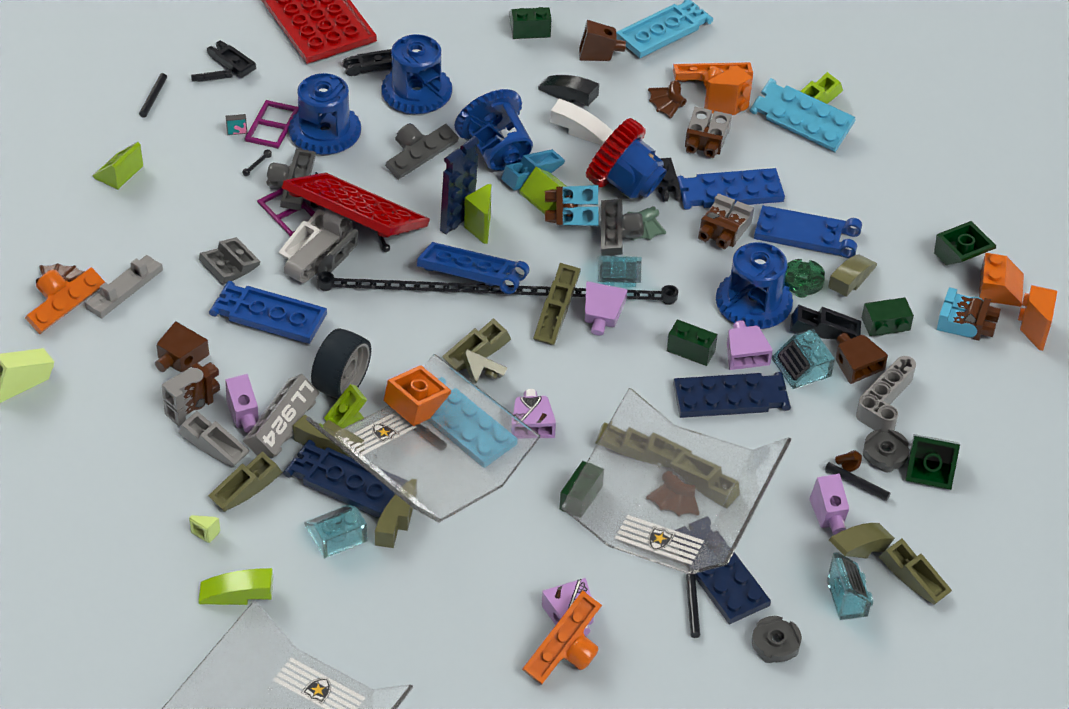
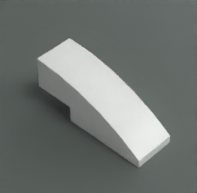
(580, 122)
(303, 234)

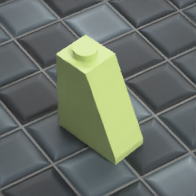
(23, 371)

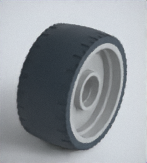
(340, 362)

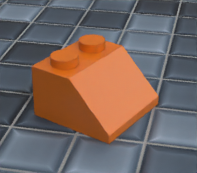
(729, 91)
(1001, 280)
(1037, 314)
(415, 394)

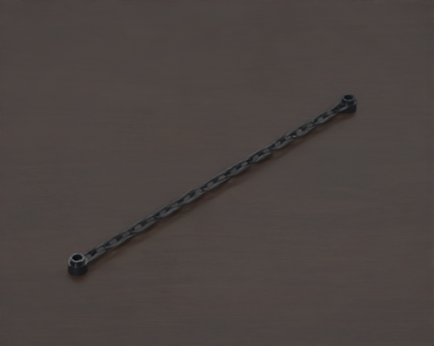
(326, 280)

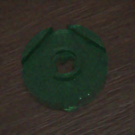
(804, 286)

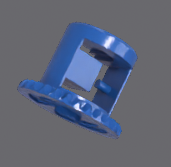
(416, 70)
(324, 110)
(486, 119)
(759, 281)

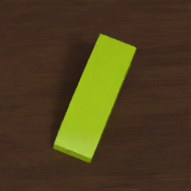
(824, 89)
(237, 587)

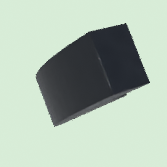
(570, 88)
(825, 322)

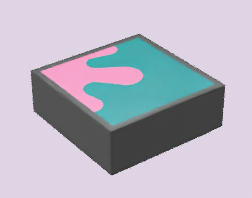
(236, 124)

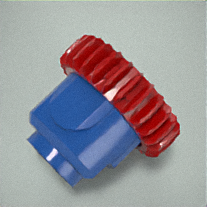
(627, 162)

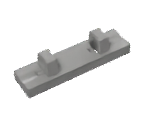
(123, 286)

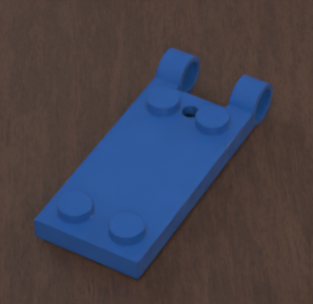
(807, 231)
(472, 266)

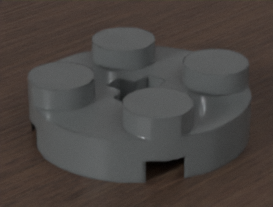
(883, 459)
(776, 651)

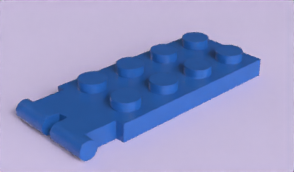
(744, 186)
(269, 312)

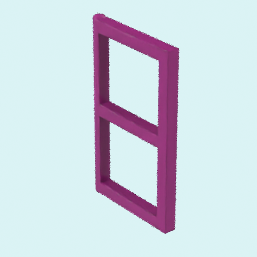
(258, 120)
(278, 217)

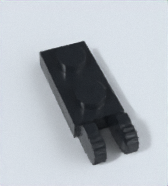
(231, 58)
(367, 62)
(669, 182)

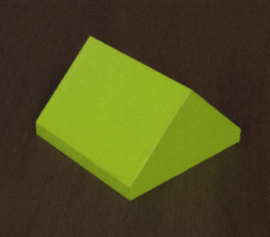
(121, 166)
(535, 188)
(478, 213)

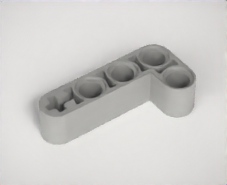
(306, 261)
(874, 404)

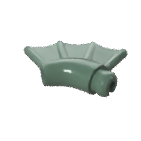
(651, 225)

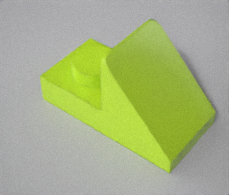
(347, 407)

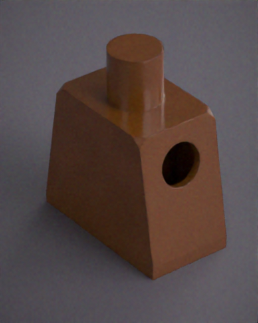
(599, 42)
(180, 348)
(859, 357)

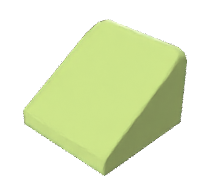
(205, 527)

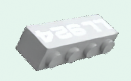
(278, 419)

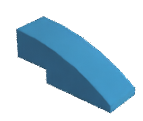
(517, 174)

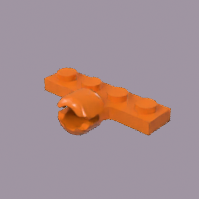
(705, 71)
(61, 296)
(566, 640)

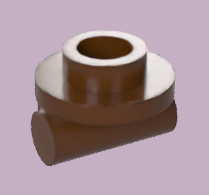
(849, 461)

